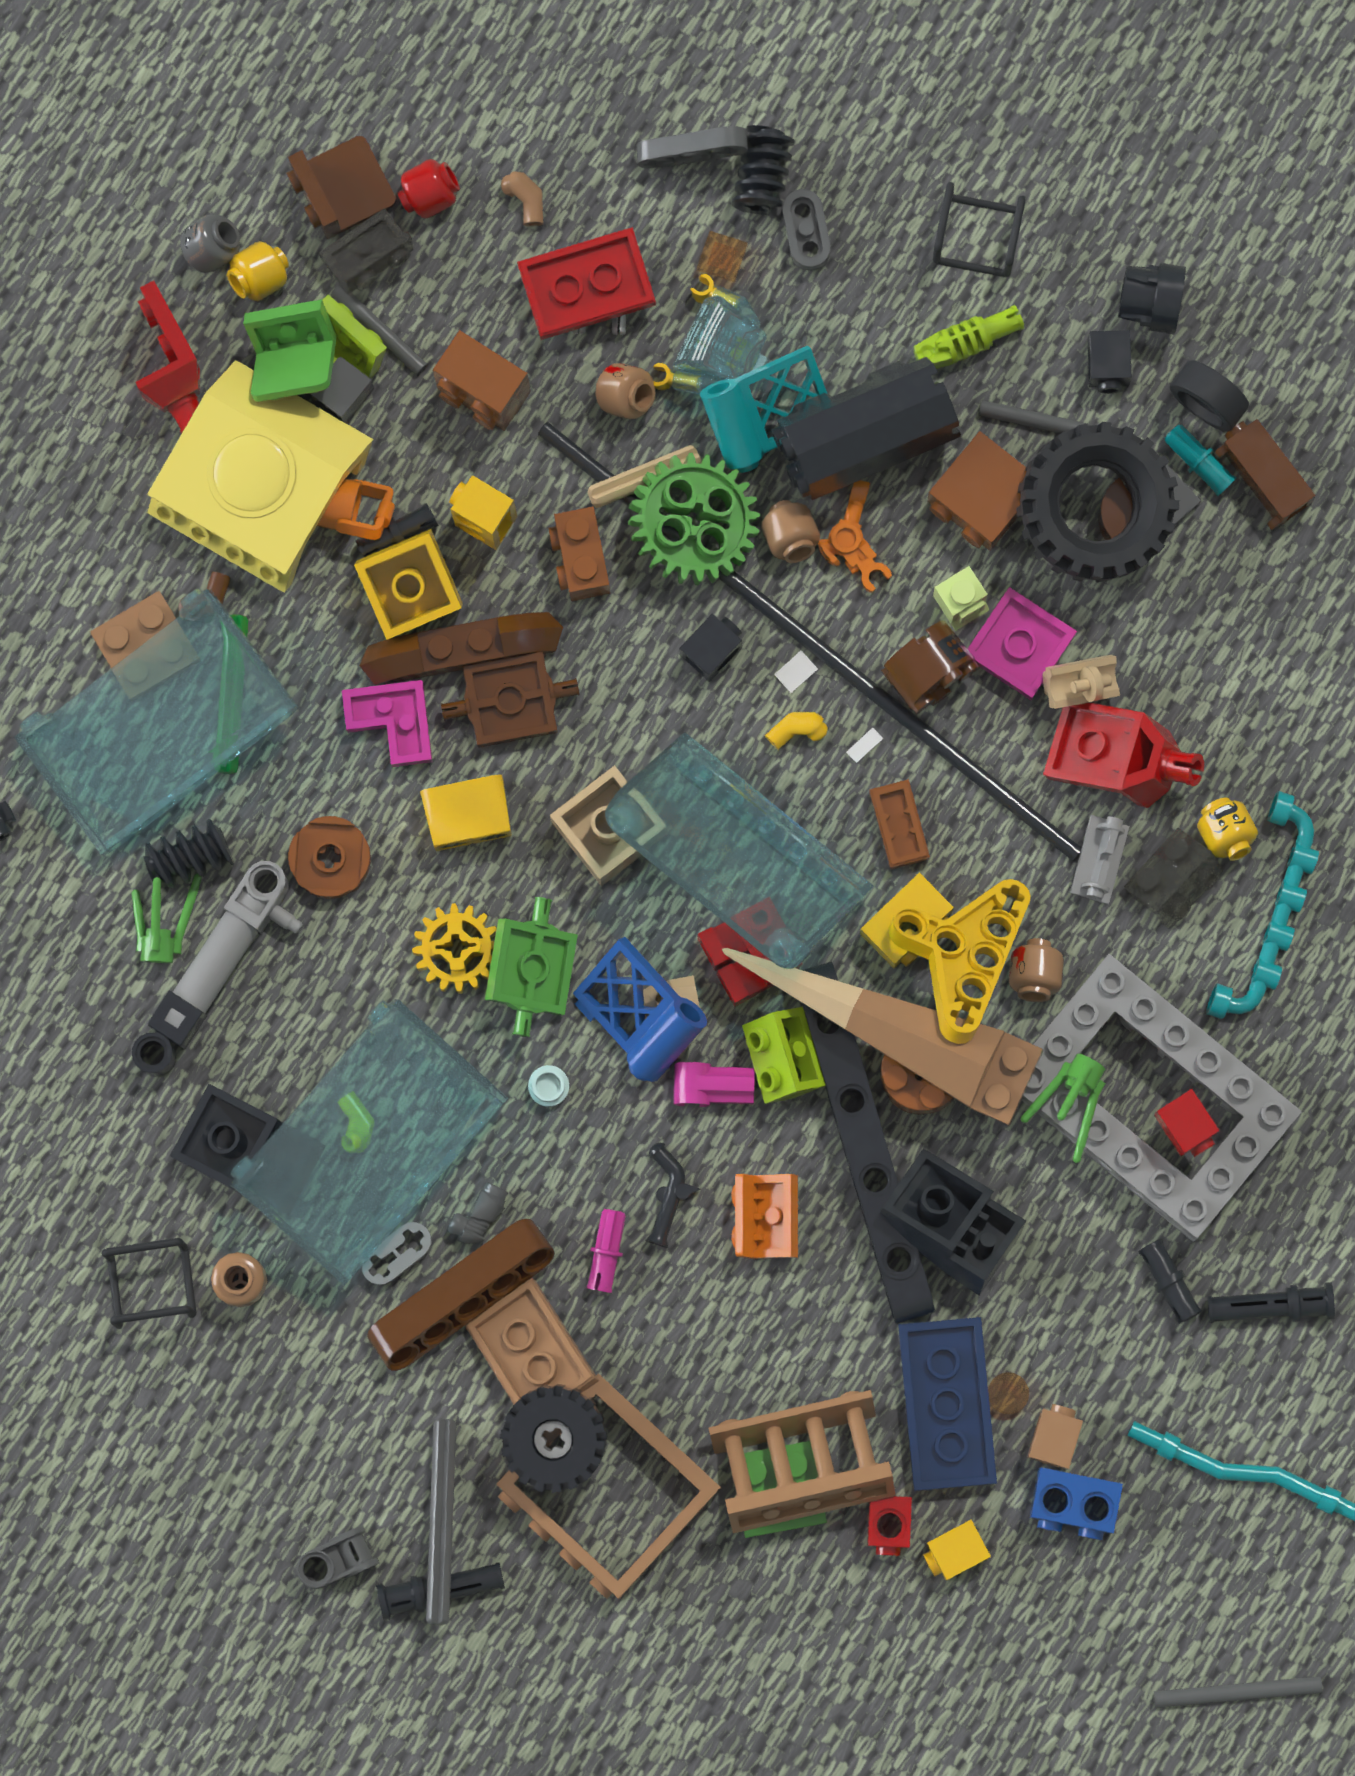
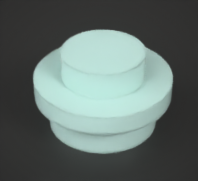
(548, 1086)

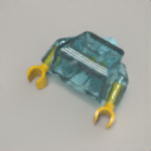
(720, 343)

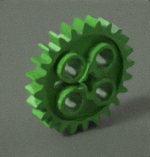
(688, 553)

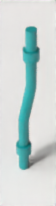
(1169, 1447)

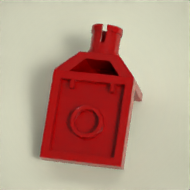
(177, 384)
(1118, 753)

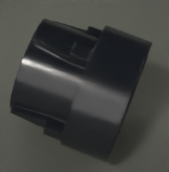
(1153, 296)

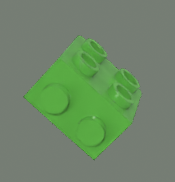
(291, 350)

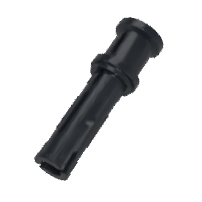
(1291, 1303)
(413, 1594)

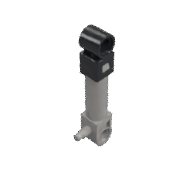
(185, 1008)

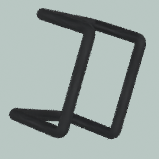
(950, 197)
(189, 1309)

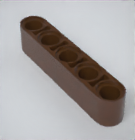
(460, 1294)

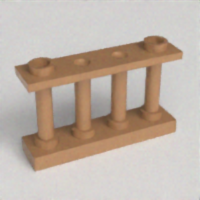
(810, 1497)

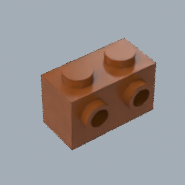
(581, 552)

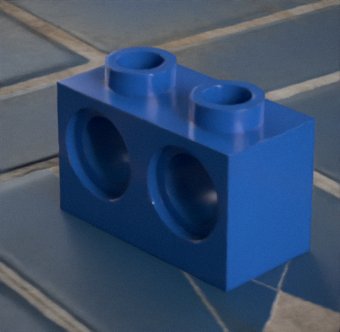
(1076, 1491)

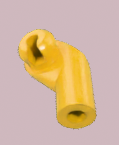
(797, 724)

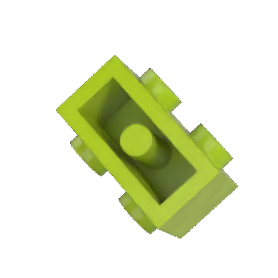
(783, 1055)

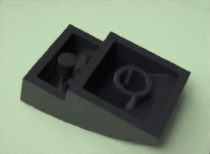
(222, 1134)
(952, 1220)

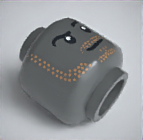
(210, 243)

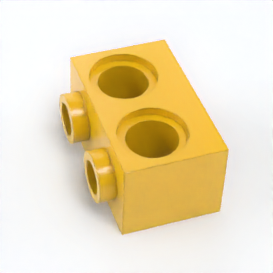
(482, 511)

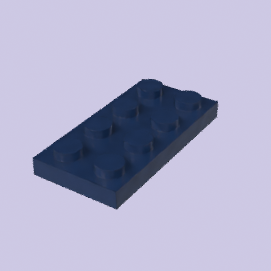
(947, 1404)

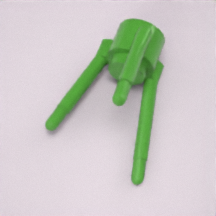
(157, 943)
(1082, 1077)

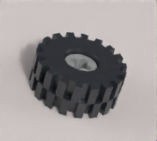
(582, 1432)

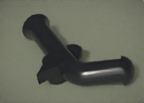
(670, 1195)

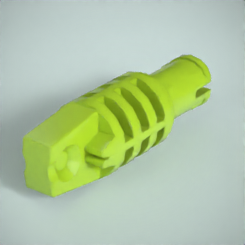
(968, 337)

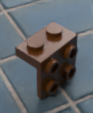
(341, 186)

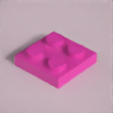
(1020, 643)

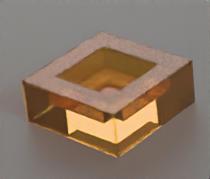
(722, 256)

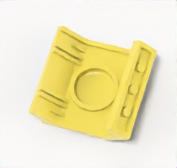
(255, 475)

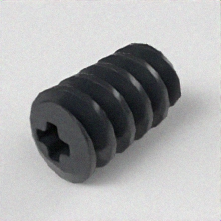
(761, 170)
(187, 854)

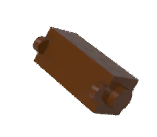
(1266, 471)

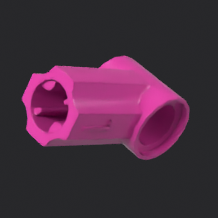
(706, 1084)

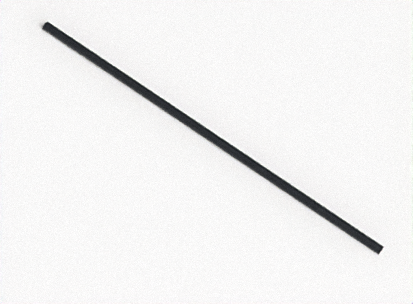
(844, 668)

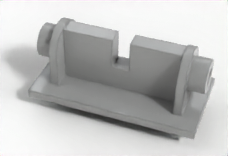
(1100, 858)

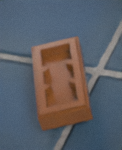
(899, 824)

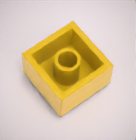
(408, 584)

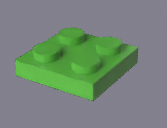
(763, 1478)

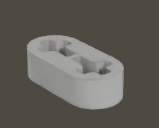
(403, 1261)

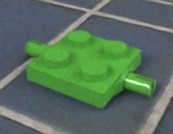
(531, 967)

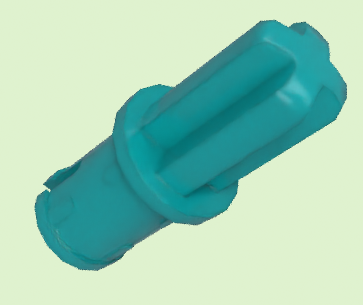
(1199, 459)

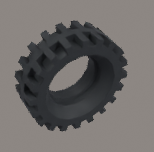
(1150, 492)

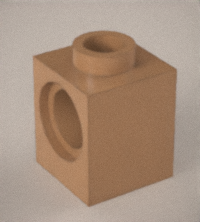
(1055, 1437)

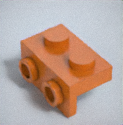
(765, 1216)

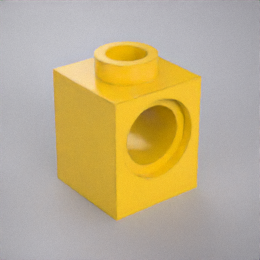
(956, 1551)

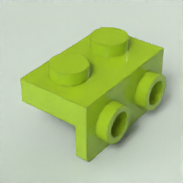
(354, 342)

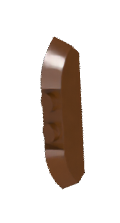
(460, 645)

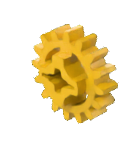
(437, 948)

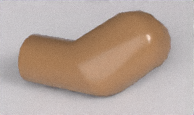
(522, 187)

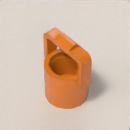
(344, 509)

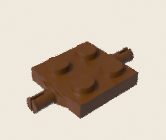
(510, 699)

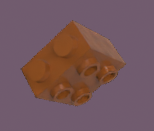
(979, 492)

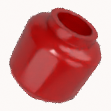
(428, 188)

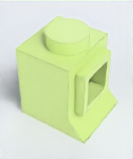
(961, 598)

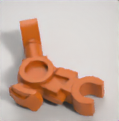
(848, 541)

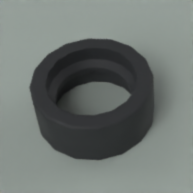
(1209, 395)

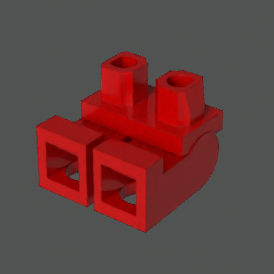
(736, 979)

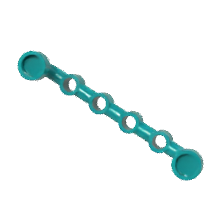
(1289, 898)

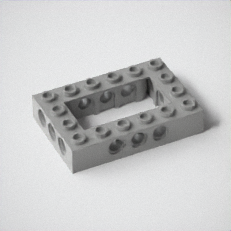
(1181, 1201)

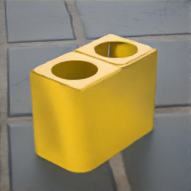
(466, 811)

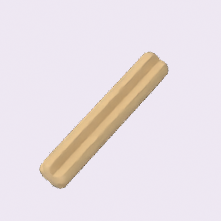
(626, 482)

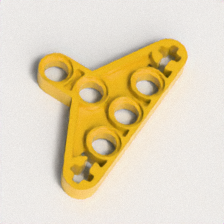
(959, 967)

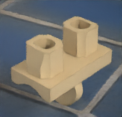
(1081, 681)

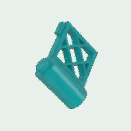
(735, 414)

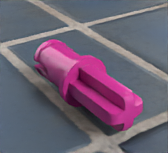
(606, 1250)

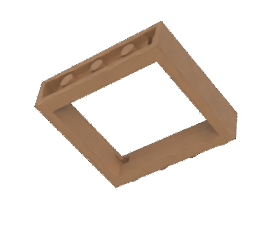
(572, 1551)

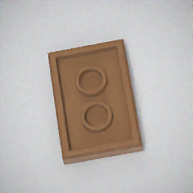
(529, 1344)

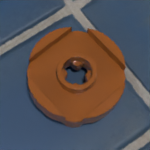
(313, 840)

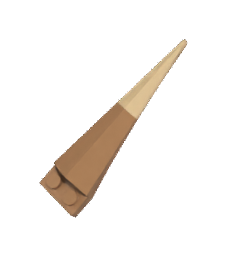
(982, 1074)

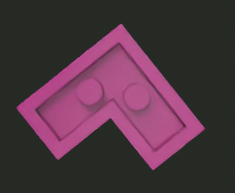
(397, 708)

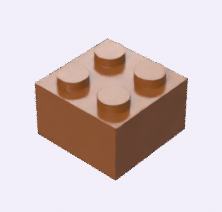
(481, 381)

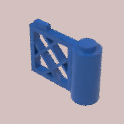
(659, 1036)

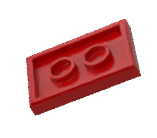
(586, 283)

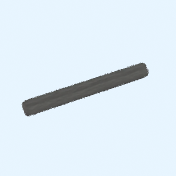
(441, 1522)

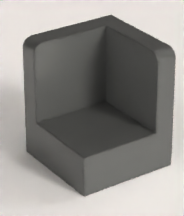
(346, 391)

